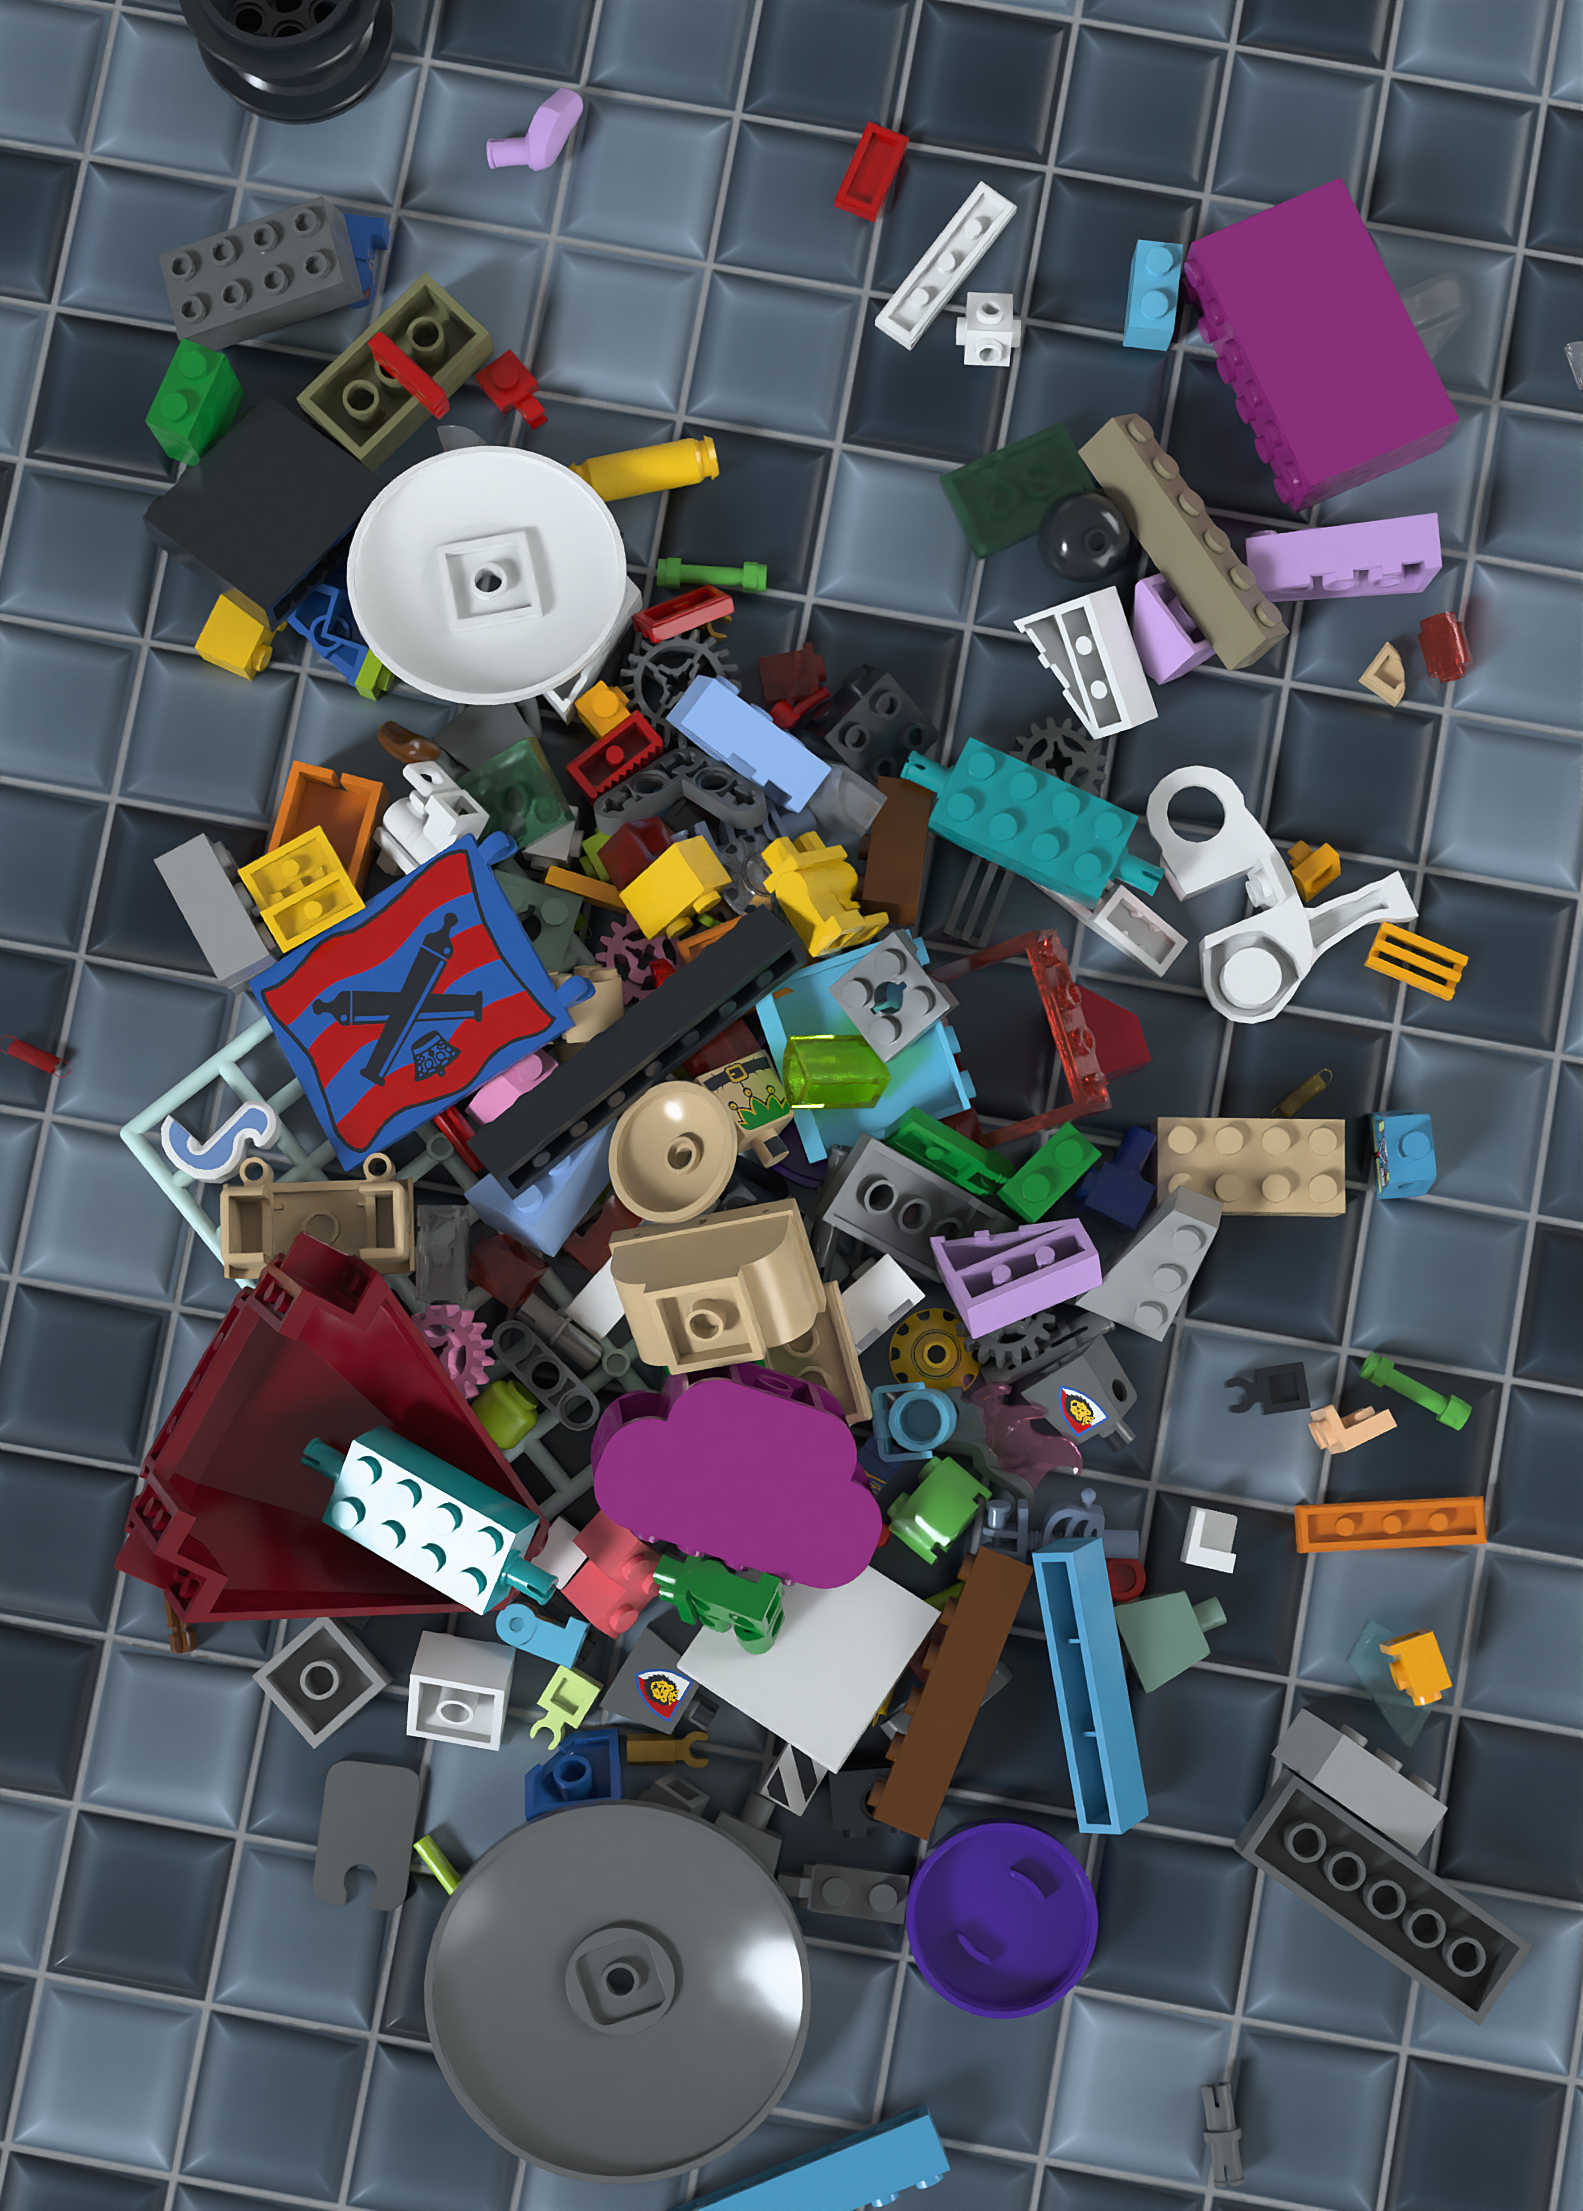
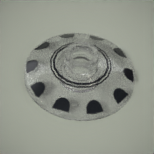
(744, 866)

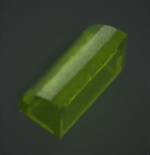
(832, 1072)

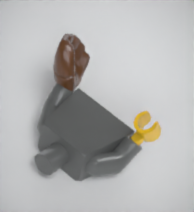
(468, 739)

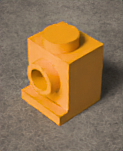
(602, 708)
(1417, 1665)

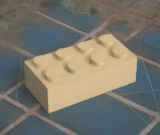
(1253, 1164)

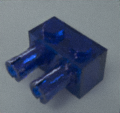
(1115, 1189)

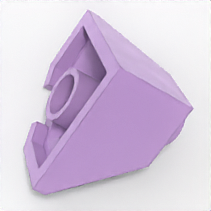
(1165, 632)

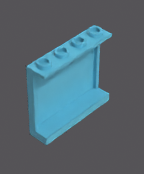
(920, 1075)

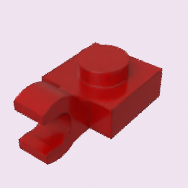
(512, 387)

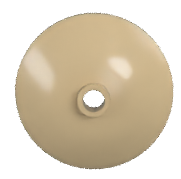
(653, 1146)

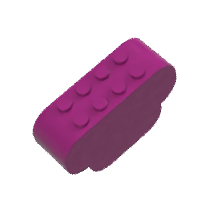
(742, 1472)

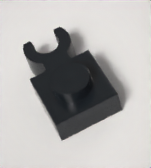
(1276, 1388)

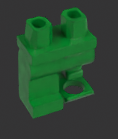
(722, 1599)

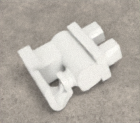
(426, 820)

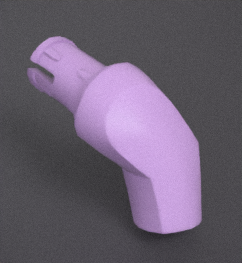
(544, 137)

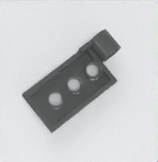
(905, 1183)

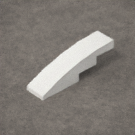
(1127, 926)

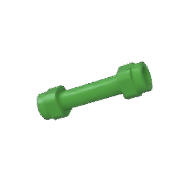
(673, 573)
(1449, 1409)

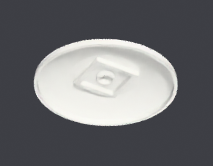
(474, 518)

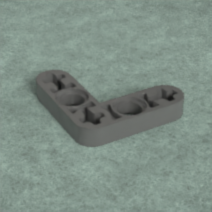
(680, 775)

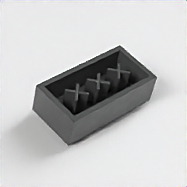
(262, 275)

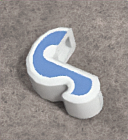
(227, 1148)

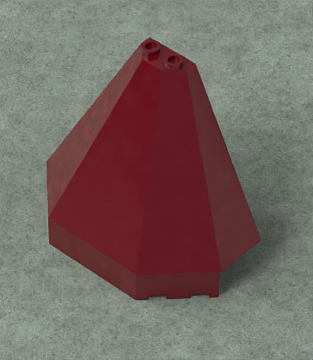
(228, 1505)

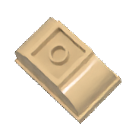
(717, 1285)

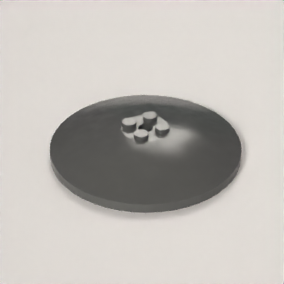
(601, 2074)

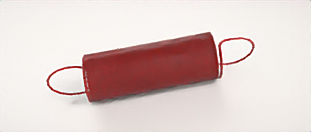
(34, 1056)

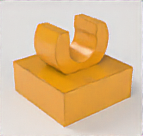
(1313, 869)

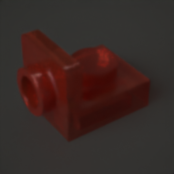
(791, 674)

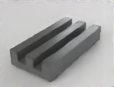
(966, 936)

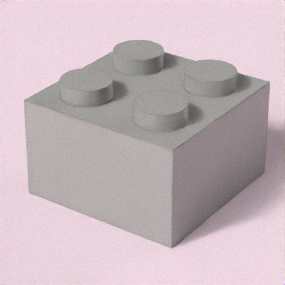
(322, 1678)

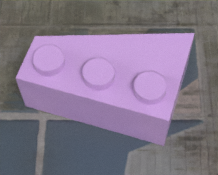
(1017, 1272)

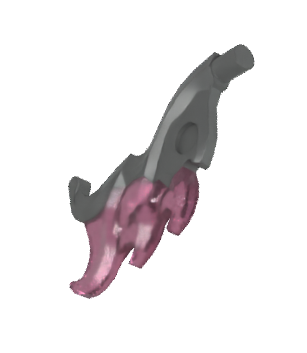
(1004, 1441)

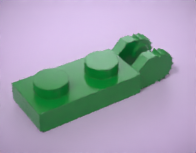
(948, 1153)

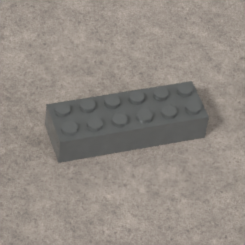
(1382, 1896)

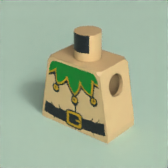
(755, 1102)

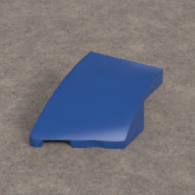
(331, 626)

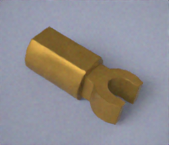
(664, 1749)

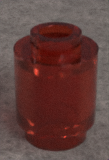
(1445, 647)

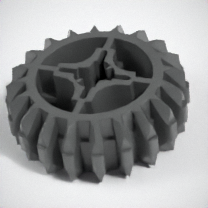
(646, 666)

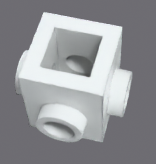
(988, 329)

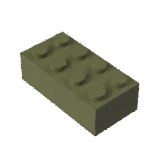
(366, 406)

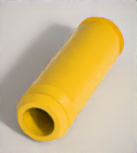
(649, 468)

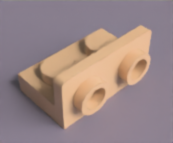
(1350, 1431)

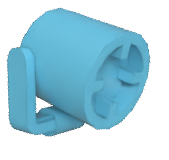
(916, 1420)

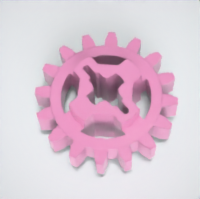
(627, 953)
(458, 1351)

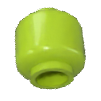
(507, 1412)

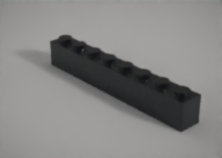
(637, 1051)

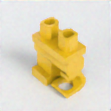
(817, 893)

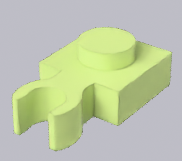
(567, 1700)

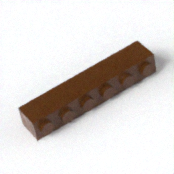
(952, 1691)

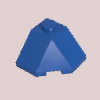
(581, 1771)

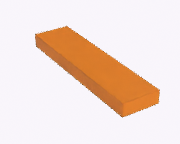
(1390, 1524)

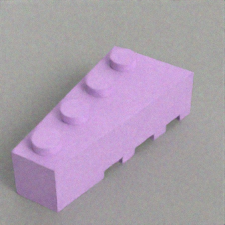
(1345, 559)

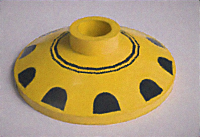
(910, 1349)

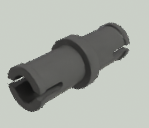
(1222, 2134)

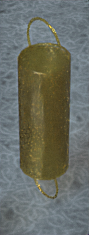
(1302, 1095)

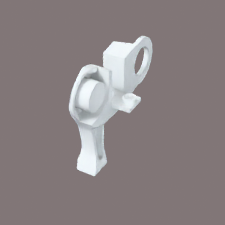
(1258, 962)

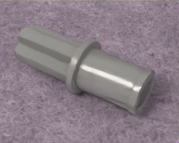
(559, 1332)

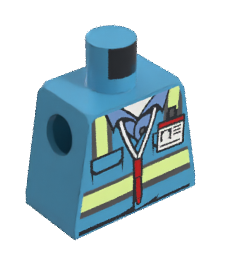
(1402, 1153)

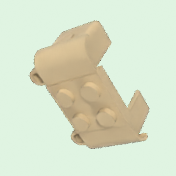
(354, 1216)

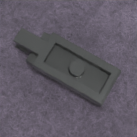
(848, 1891)

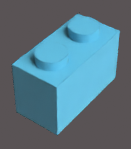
(1152, 295)

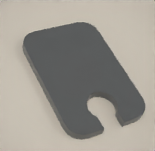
(370, 1822)

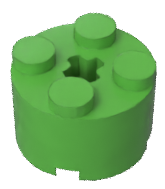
(937, 1509)

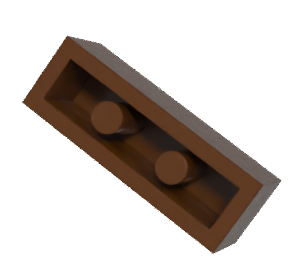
(895, 852)

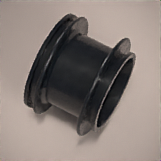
(299, 62)

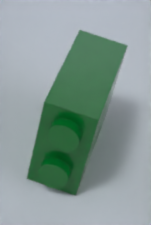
(194, 402)
(1047, 1175)

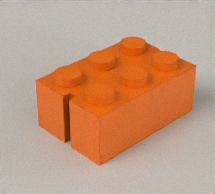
(346, 816)

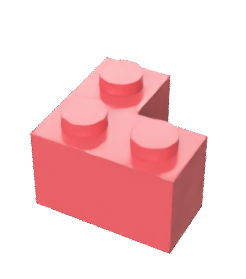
(616, 1578)

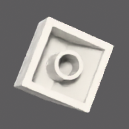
(460, 1690)

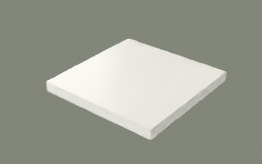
(827, 1666)

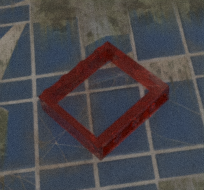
(1072, 1037)

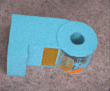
(540, 1635)

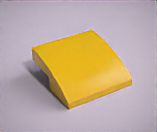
(301, 889)

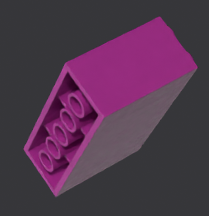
(1316, 346)

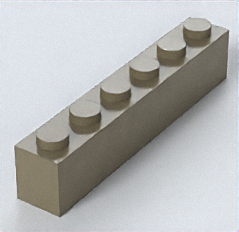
(1183, 541)

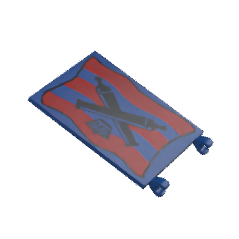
(414, 1000)

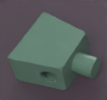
(1165, 1634)

